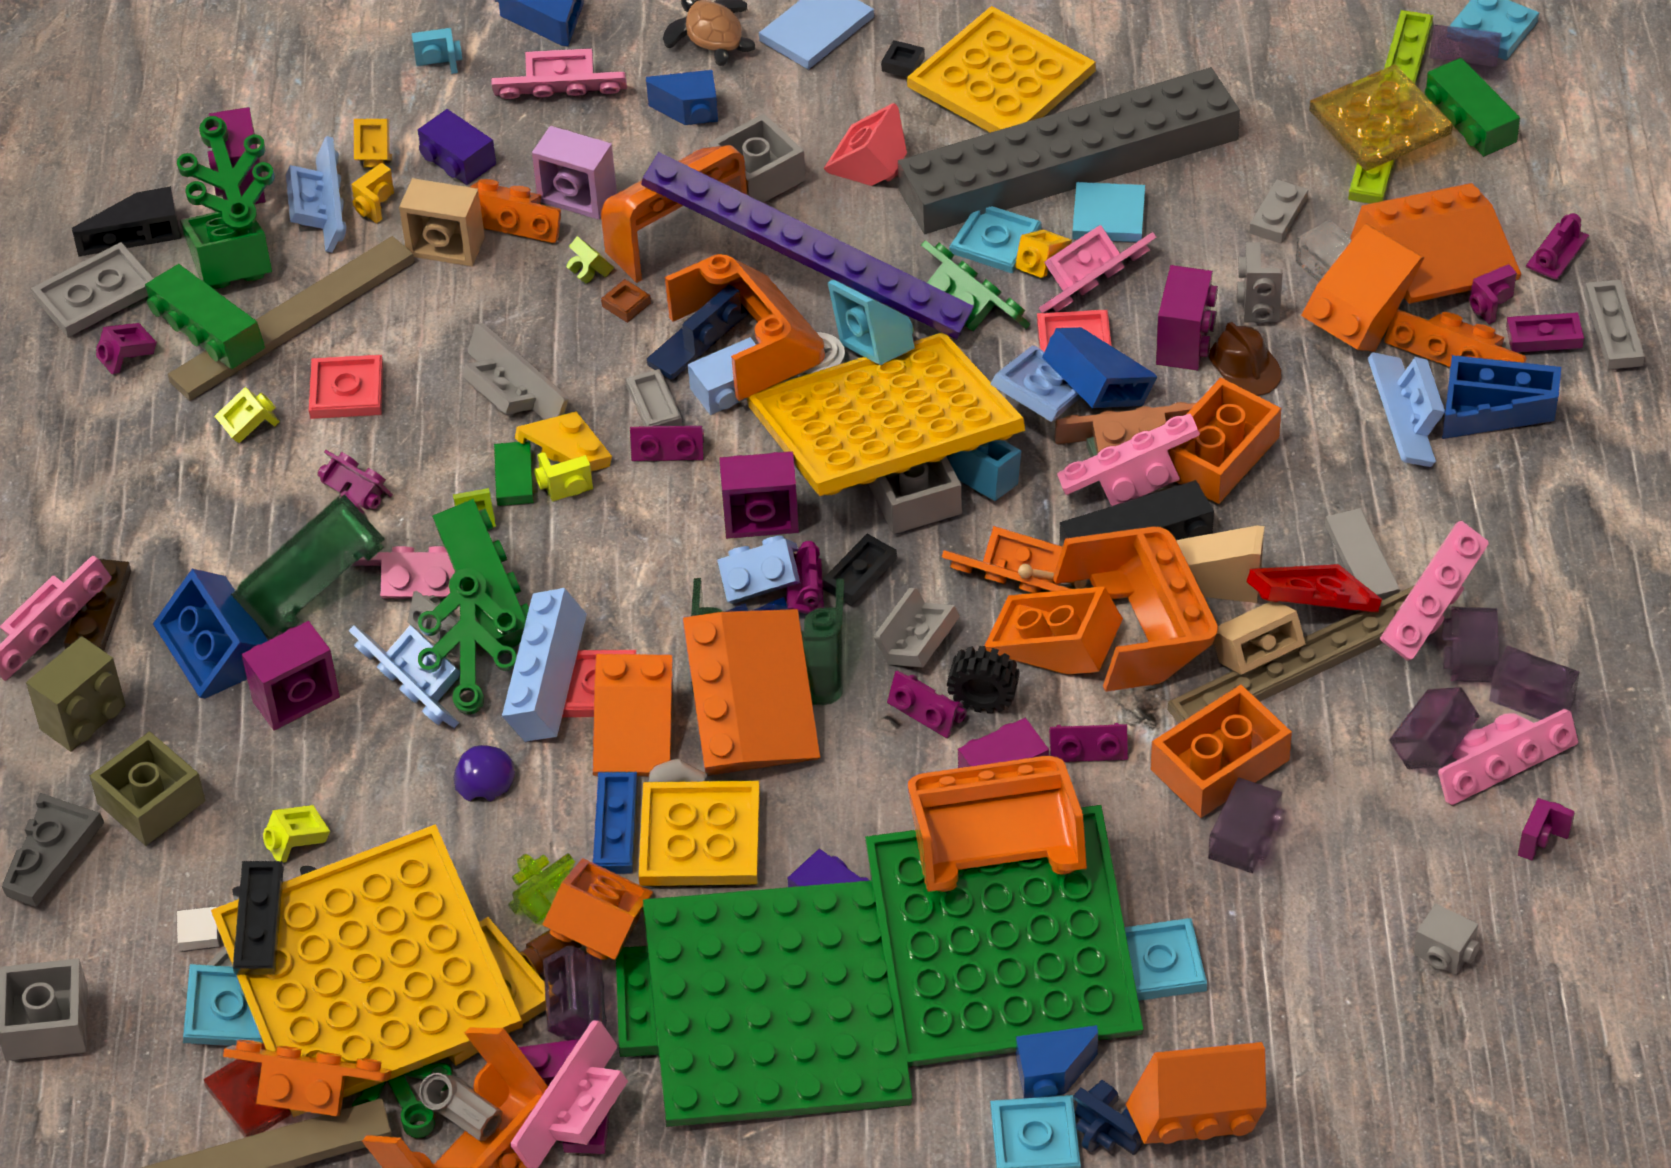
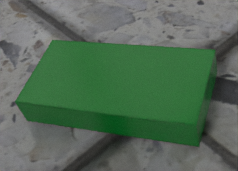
(513, 473)

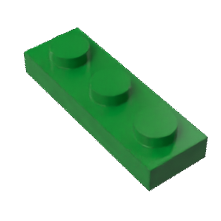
(635, 1003)

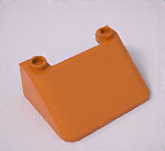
(996, 818)

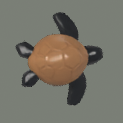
(711, 27)

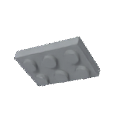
(93, 289)

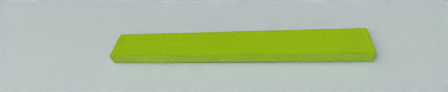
(1407, 53)

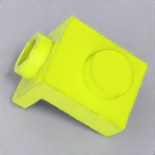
(564, 478)

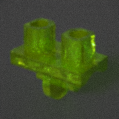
(531, 896)

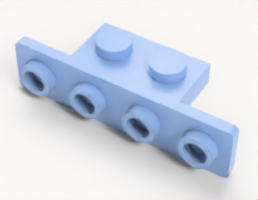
(316, 197)
(1409, 404)
(402, 663)

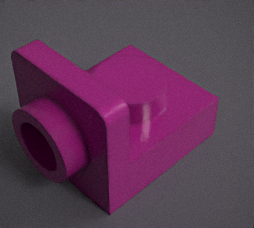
(1492, 290)
(122, 342)
(1543, 821)

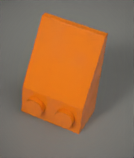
(1363, 289)
(1057, 629)
(632, 712)
(596, 909)

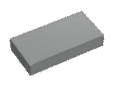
(653, 399)

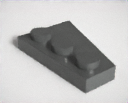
(50, 847)

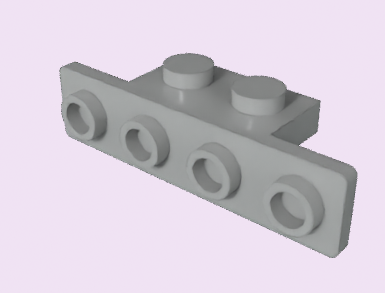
(509, 378)

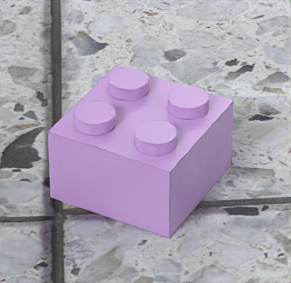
(574, 171)

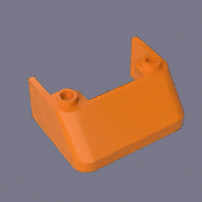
(639, 206)
(784, 336)
(1162, 591)
(505, 1082)

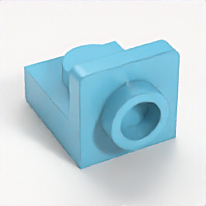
(436, 47)

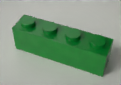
(204, 316)
(469, 546)

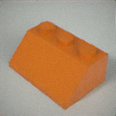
(1200, 1093)

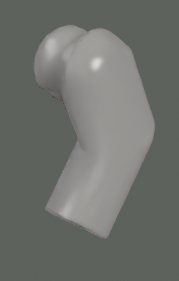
(676, 771)

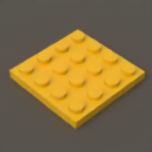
(1001, 72)

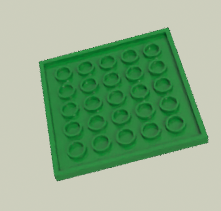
(1002, 950)
(772, 1004)

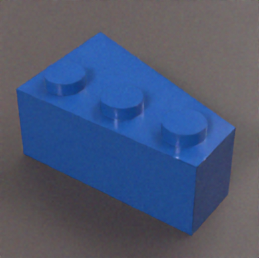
(1498, 395)

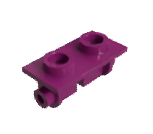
(1559, 247)
(666, 443)
(343, 471)
(809, 592)
(924, 704)
(1089, 742)

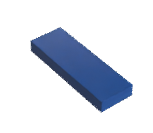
(615, 821)

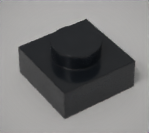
(902, 58)

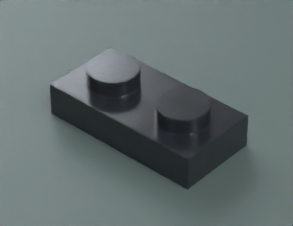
(860, 567)

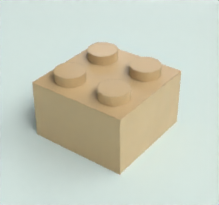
(442, 222)

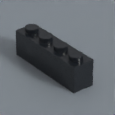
(1179, 510)

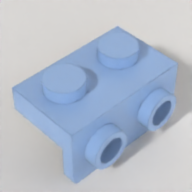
(759, 570)

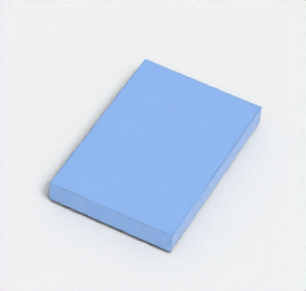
(815, 28)
(1035, 384)

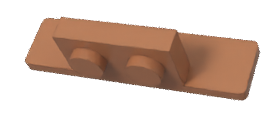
(1114, 427)

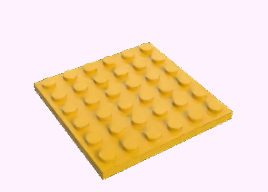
(884, 418)
(377, 962)

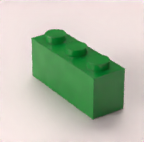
(1472, 107)

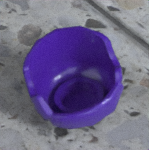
(484, 773)

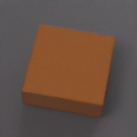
(626, 300)

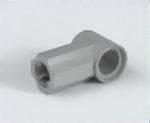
(462, 1105)

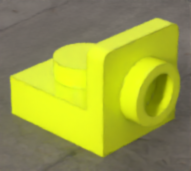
(246, 413)
(293, 828)

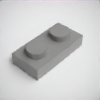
(1278, 211)

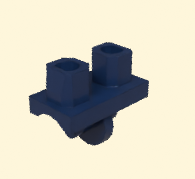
(1102, 1123)

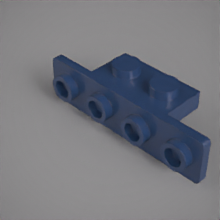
(699, 333)

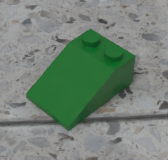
(224, 253)

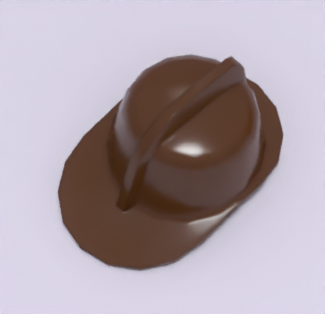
(1245, 360)

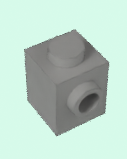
(1446, 940)

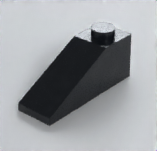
(135, 221)

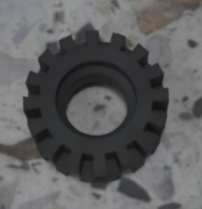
(983, 679)

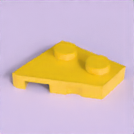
(566, 439)

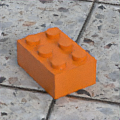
(1233, 437)
(1218, 745)

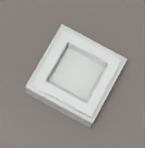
(196, 929)

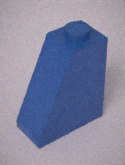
(547, 18)
(1097, 369)

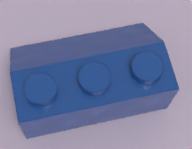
(208, 632)

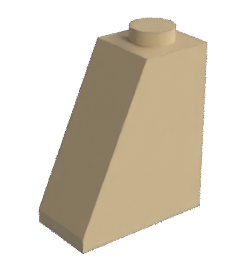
(1224, 561)

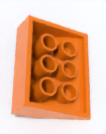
(1449, 228)
(750, 689)

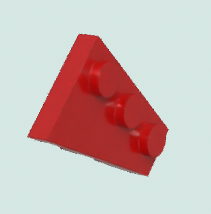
(1314, 586)

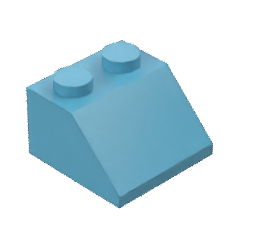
(869, 325)

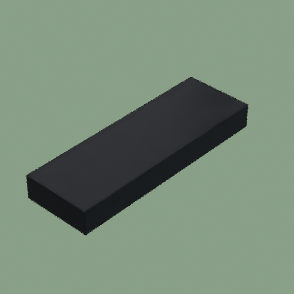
(258, 918)

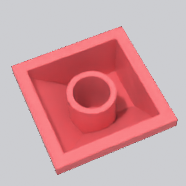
(870, 148)

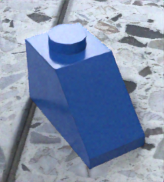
(684, 96)
(1054, 1059)

